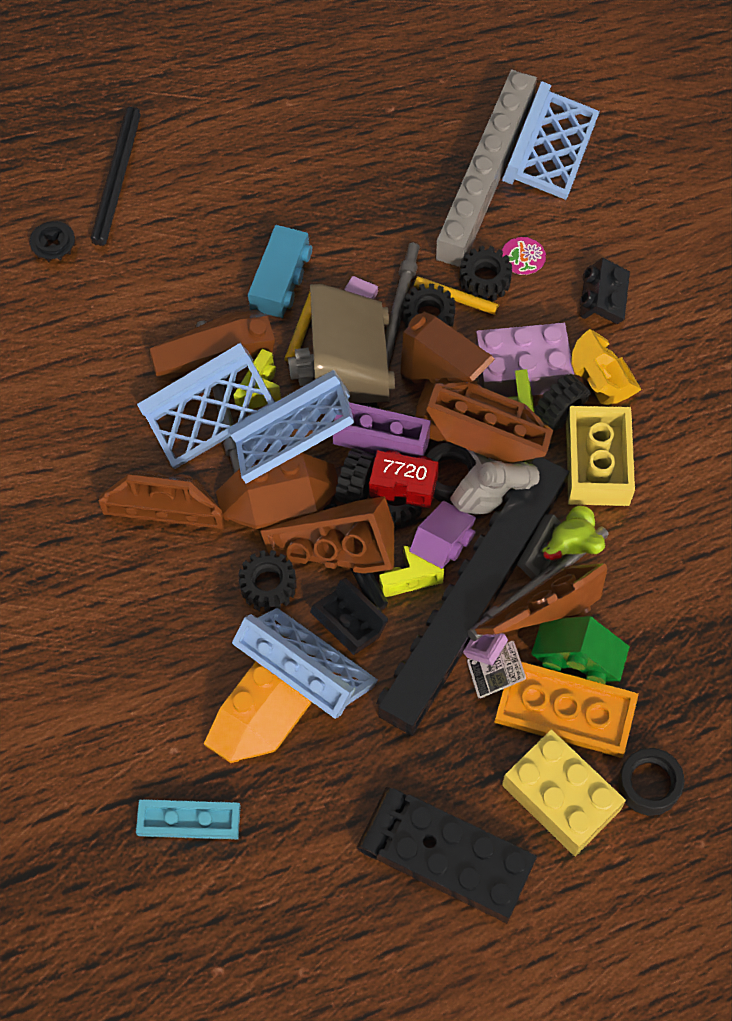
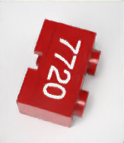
(404, 477)

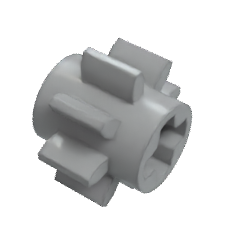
(302, 366)

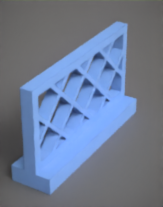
(528, 139)
(194, 384)
(295, 411)
(306, 674)

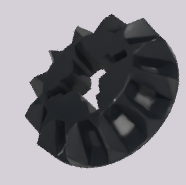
(51, 231)

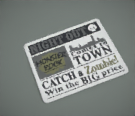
(504, 672)

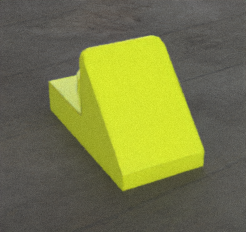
(266, 368)
(415, 576)

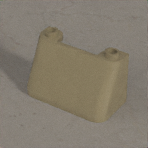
(351, 341)

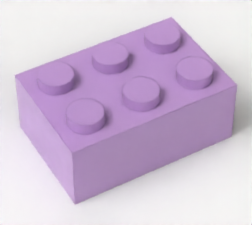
(537, 348)

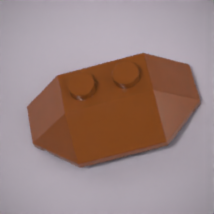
(488, 422)
(281, 494)
(162, 499)

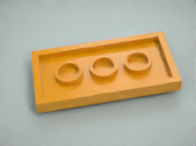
(571, 706)

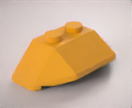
(255, 716)

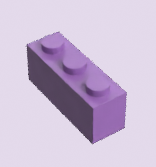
(384, 431)

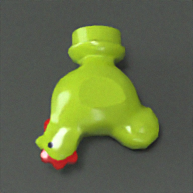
(575, 535)

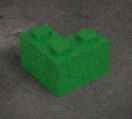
(583, 646)

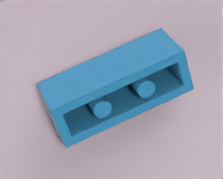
(280, 271)

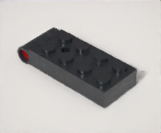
(461, 864)

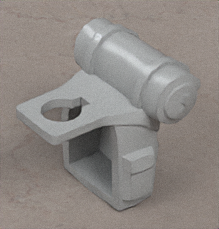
(488, 483)

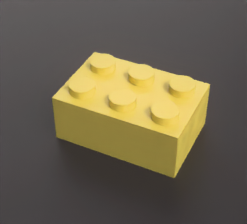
(600, 456)
(563, 792)

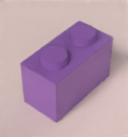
(443, 535)

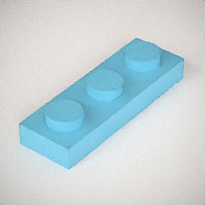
(188, 819)

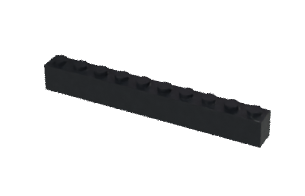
(469, 599)

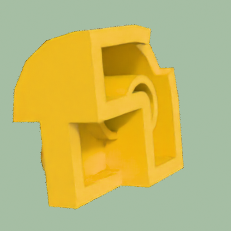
(602, 369)

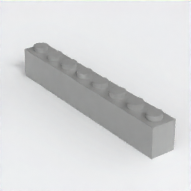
(486, 168)

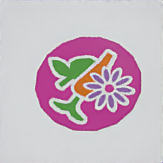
(525, 255)

